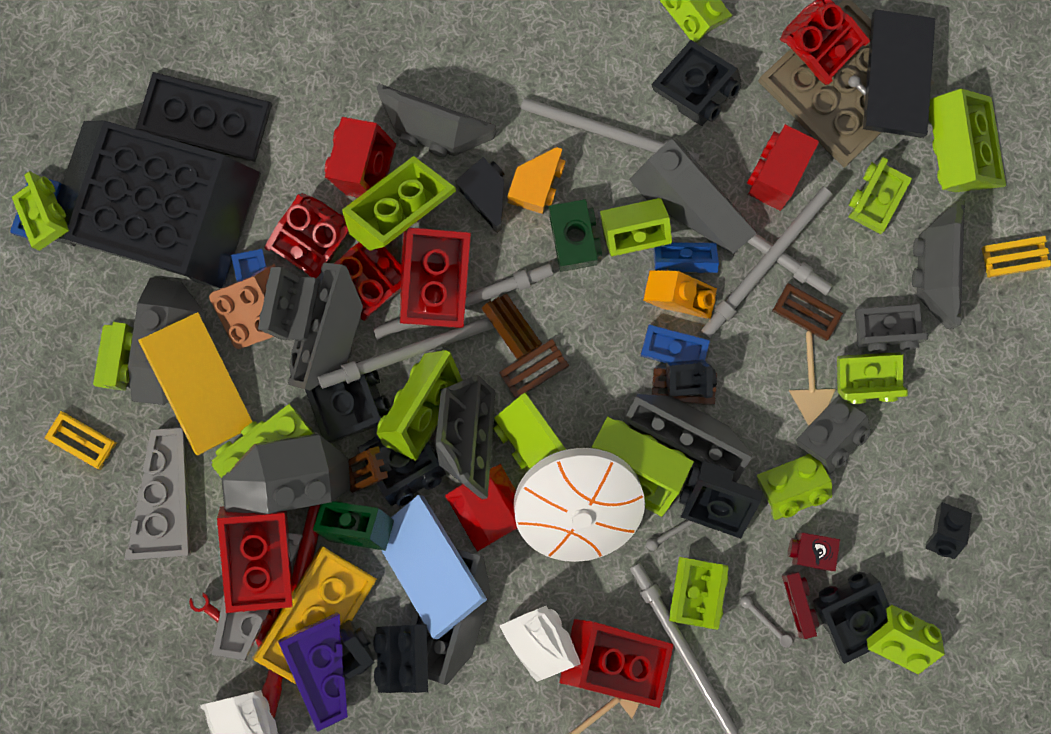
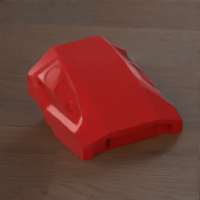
(824, 38)
(308, 234)
(372, 273)
(486, 518)

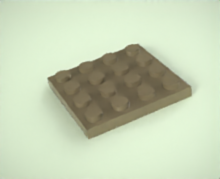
(829, 111)

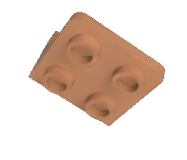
(240, 308)

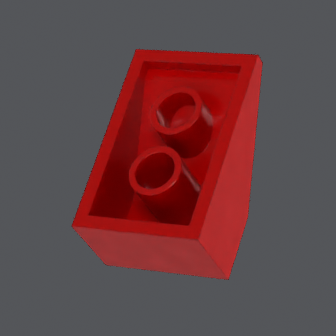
(434, 277)
(255, 560)
(618, 663)

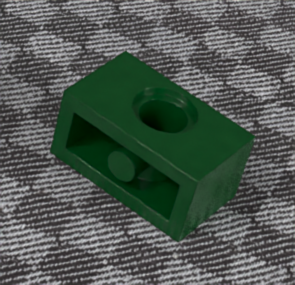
(568, 217)
(353, 525)

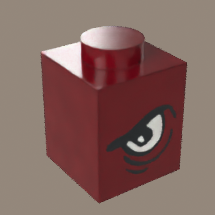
(814, 551)

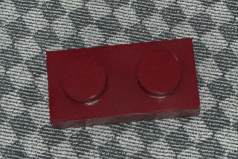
(797, 591)

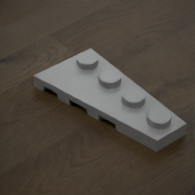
(162, 508)
(239, 630)

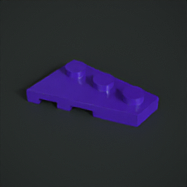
(317, 668)

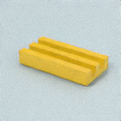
(1042, 251)
(103, 453)

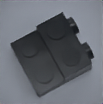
(698, 83)
(348, 407)
(405, 473)
(718, 500)
(852, 613)
(401, 659)

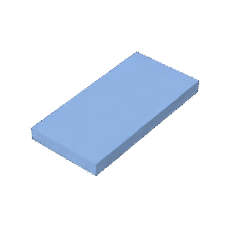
(431, 568)

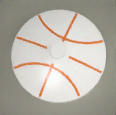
(579, 504)

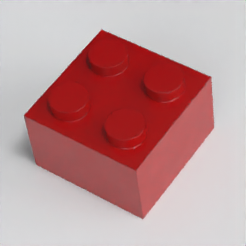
(359, 156)
(784, 164)

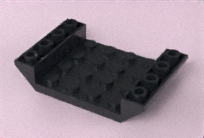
(156, 201)

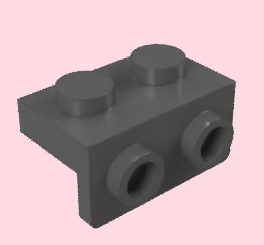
(288, 305)
(889, 326)
(835, 434)

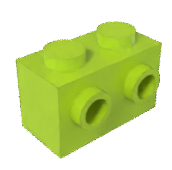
(636, 227)

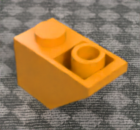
(534, 181)
(680, 293)

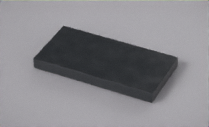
(899, 73)
(204, 116)

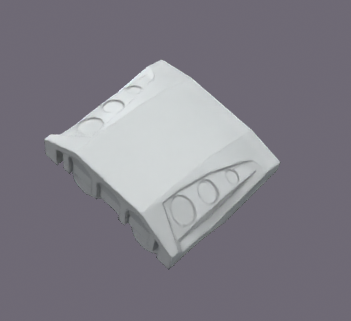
(541, 643)
(240, 715)

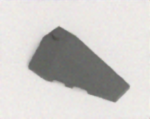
(692, 196)

